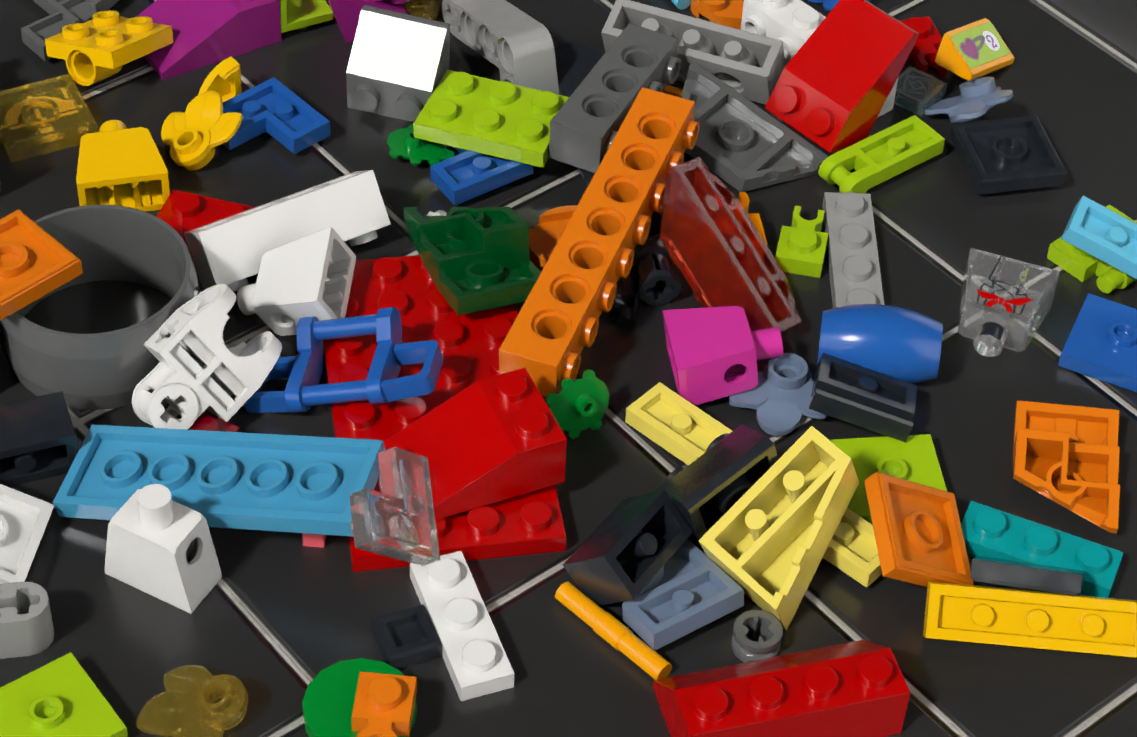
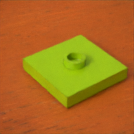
(906, 460)
(57, 703)

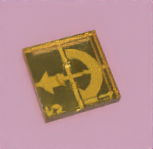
(43, 118)

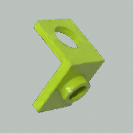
(303, 13)

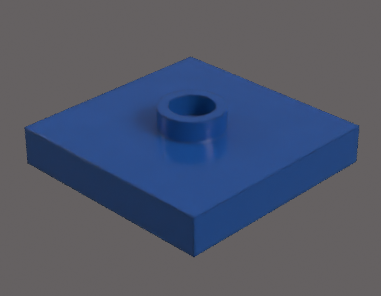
(1103, 343)

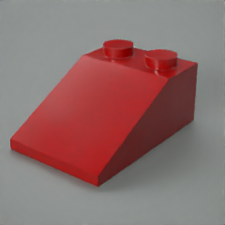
(843, 75)
(487, 444)

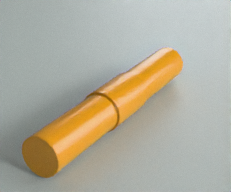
(613, 631)

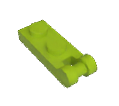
(882, 156)

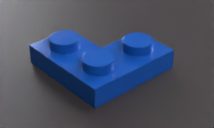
(279, 112)
(475, 174)

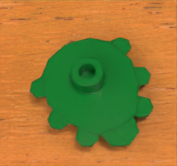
(416, 150)
(579, 403)

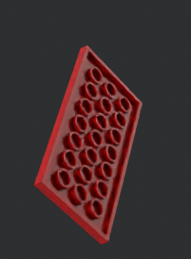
(470, 353)

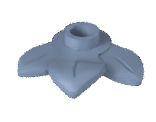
(973, 102)
(781, 395)

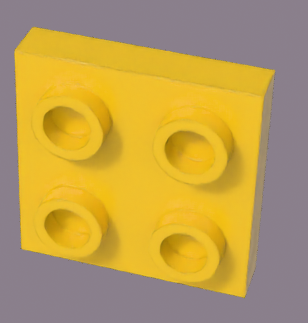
(106, 44)

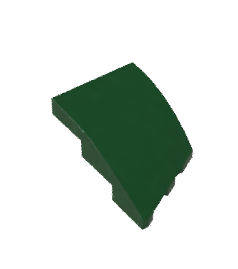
(475, 256)

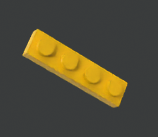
(1031, 619)

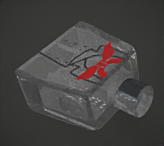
(1003, 301)

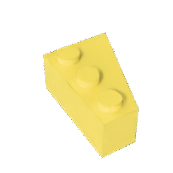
(784, 524)

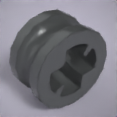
(754, 623)

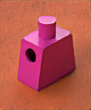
(716, 351)

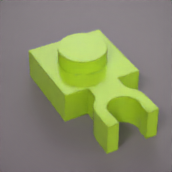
(802, 245)

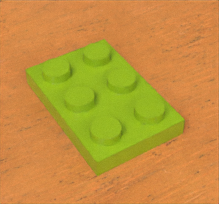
(489, 117)

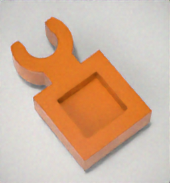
(383, 705)

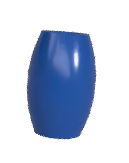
(883, 340)

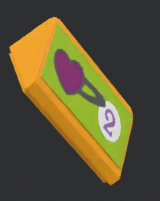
(973, 50)

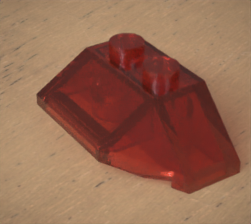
(722, 249)

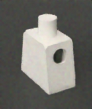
(300, 282)
(162, 549)

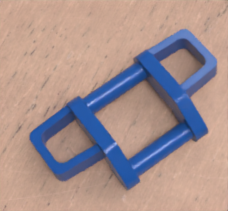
(382, 379)

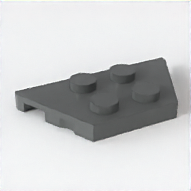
(742, 139)

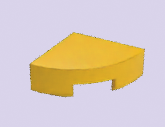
(224, 79)

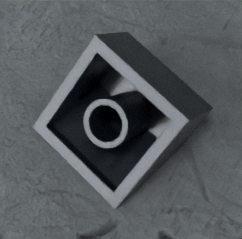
(719, 477)

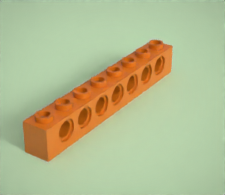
(599, 241)

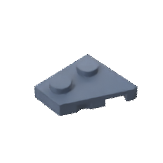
(682, 598)

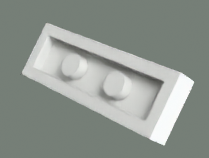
(463, 625)

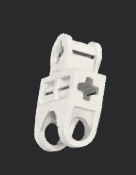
(190, 377)

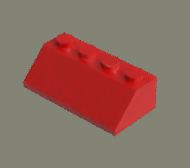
(808, 693)

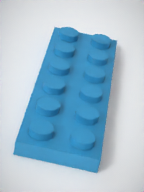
(225, 476)

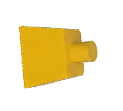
(121, 168)

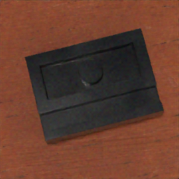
(863, 397)

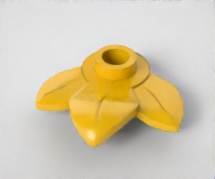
(199, 130)

